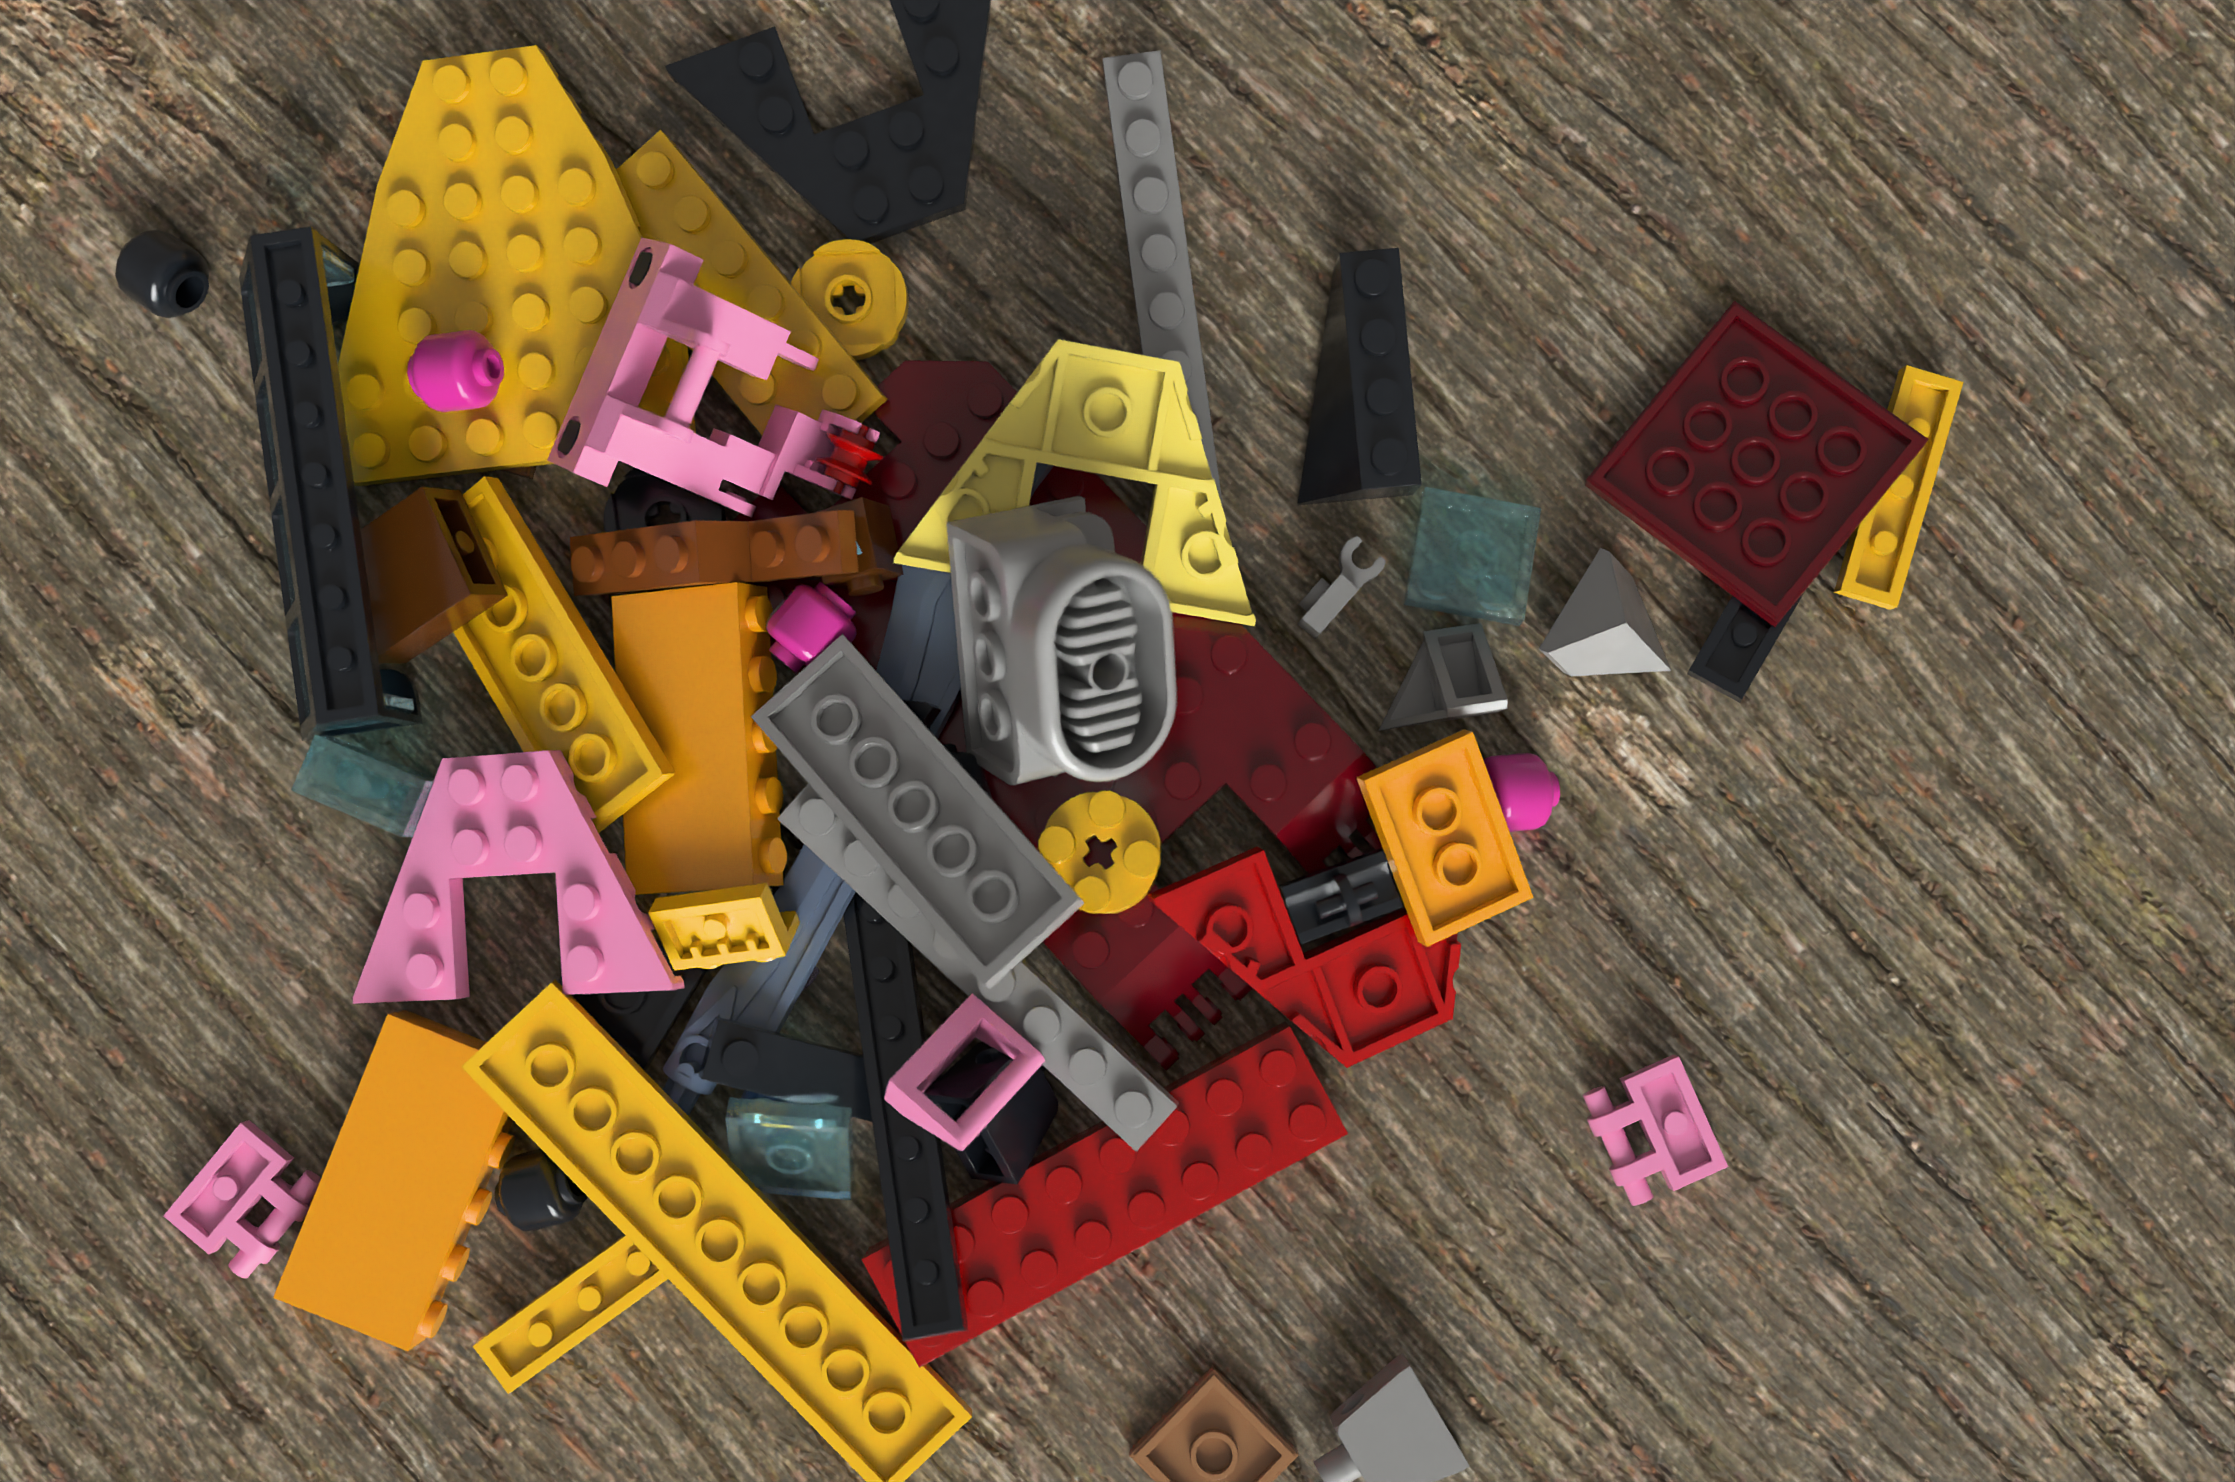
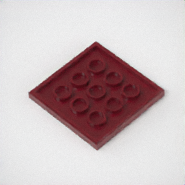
(1755, 463)

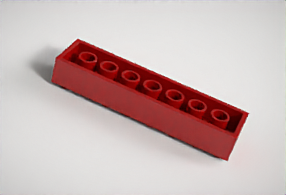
(1104, 1199)

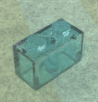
(363, 784)

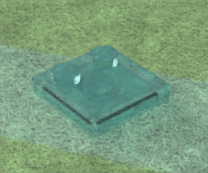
(1472, 556)
(792, 1147)

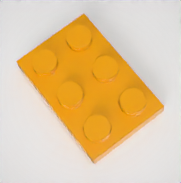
(1445, 837)

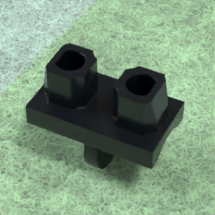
(1340, 896)

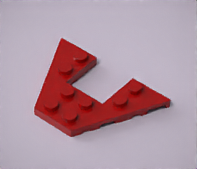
(1345, 994)

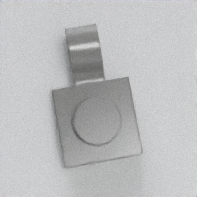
(1327, 600)

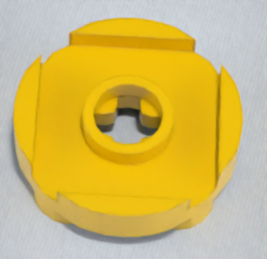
(874, 276)
(1105, 817)

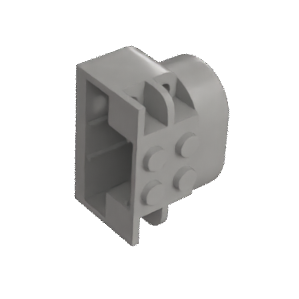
(1058, 645)

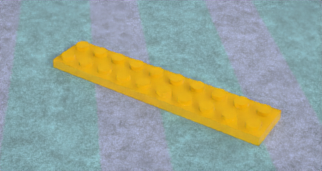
(717, 1237)

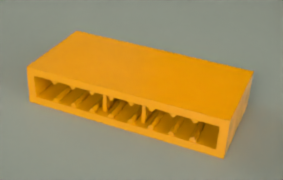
(697, 676)
(400, 1188)

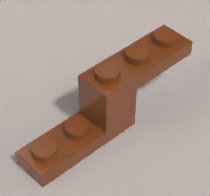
(714, 553)

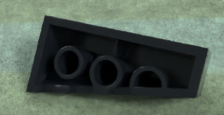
(1363, 402)

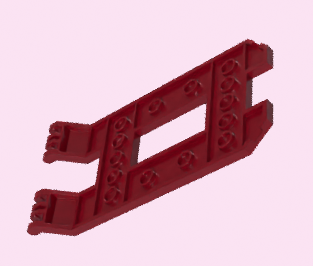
(1232, 725)

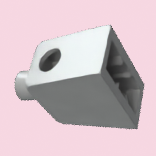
(1391, 1433)

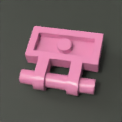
(1672, 1123)
(230, 1187)

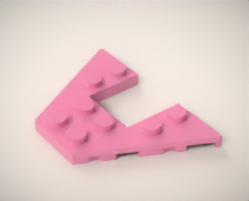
(500, 821)

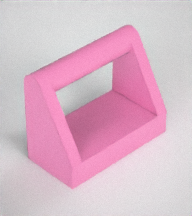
(969, 1021)

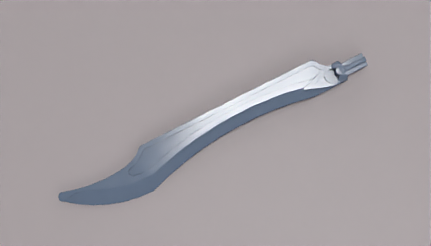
(920, 666)

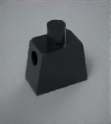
(1014, 1133)

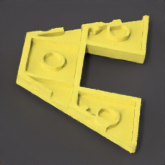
(1115, 419)

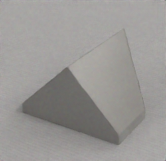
(1604, 626)
(1448, 680)

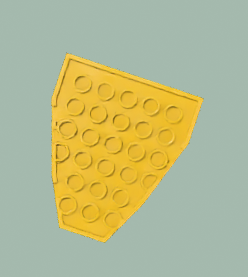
(498, 225)

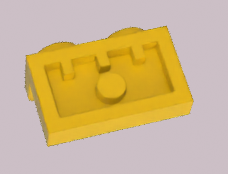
(723, 926)

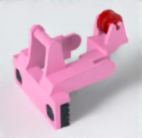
(608, 426)

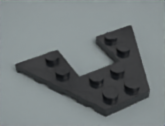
(876, 170)

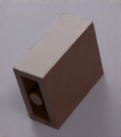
(426, 572)

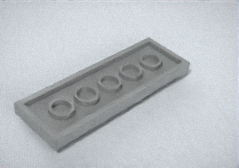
(917, 812)

